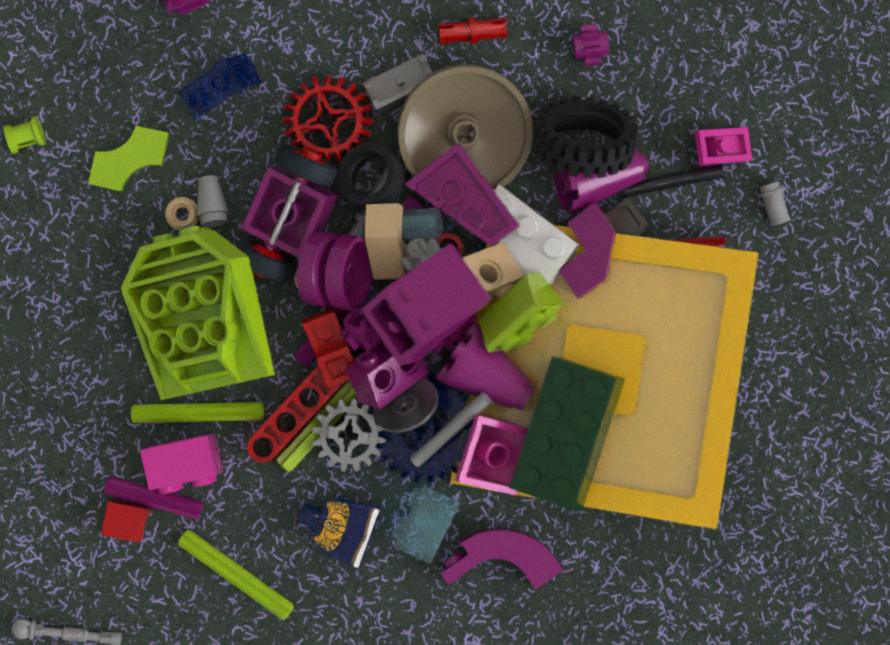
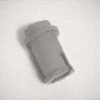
(774, 203)

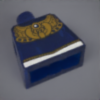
(342, 527)

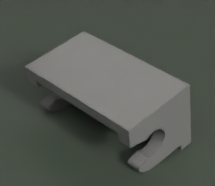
(396, 83)

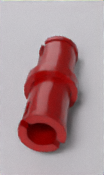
(472, 30)

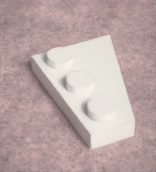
(537, 242)

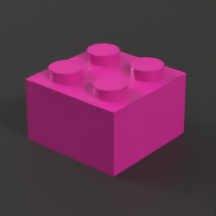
(181, 462)

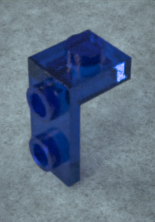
(219, 83)

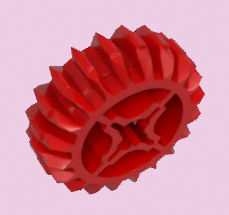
(343, 116)

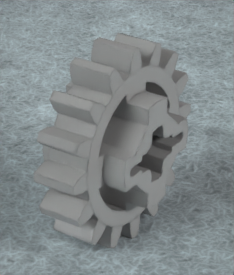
(334, 432)

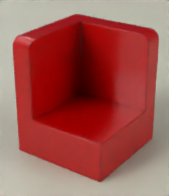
(125, 520)

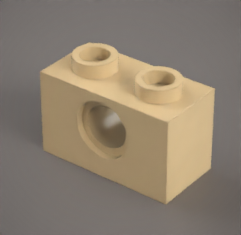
(494, 269)

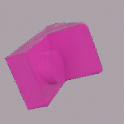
(723, 146)

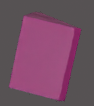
(492, 453)

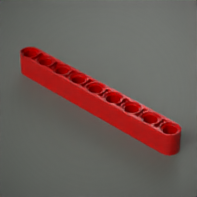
(295, 406)

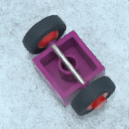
(288, 210)

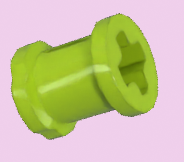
(24, 135)

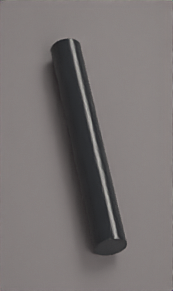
(674, 180)

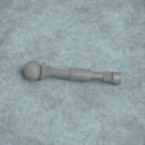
(26, 629)

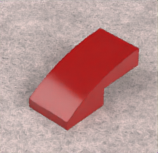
(329, 346)

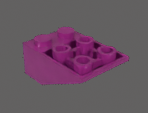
(426, 305)

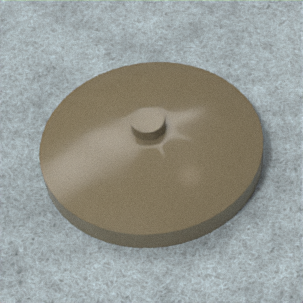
(468, 108)

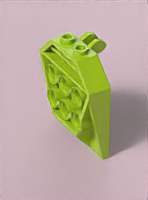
(185, 316)

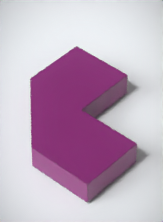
(593, 265)

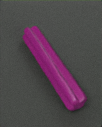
(141, 495)

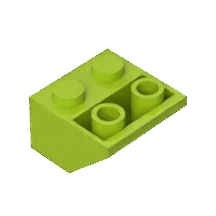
(519, 313)

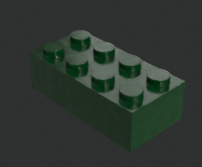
(567, 433)

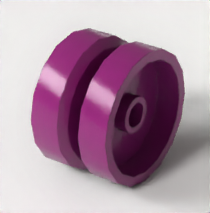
(334, 271)

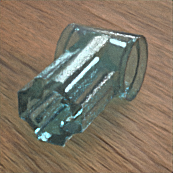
(422, 224)

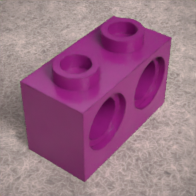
(380, 378)

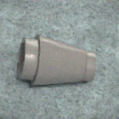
(211, 204)

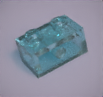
(426, 522)

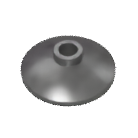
(409, 408)

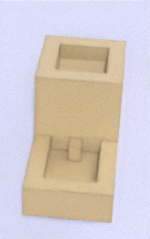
(385, 241)

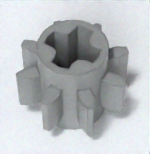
(419, 251)

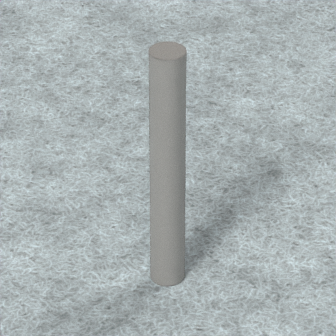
(450, 429)

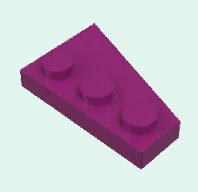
(465, 195)

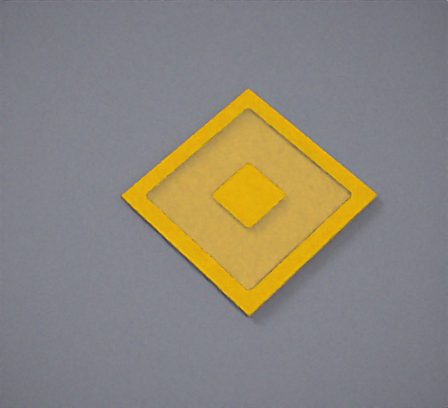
(677, 334)

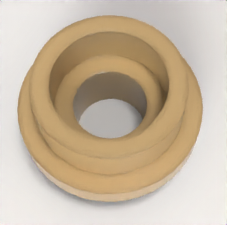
(174, 206)

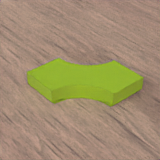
(115, 167)

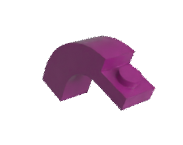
(504, 544)

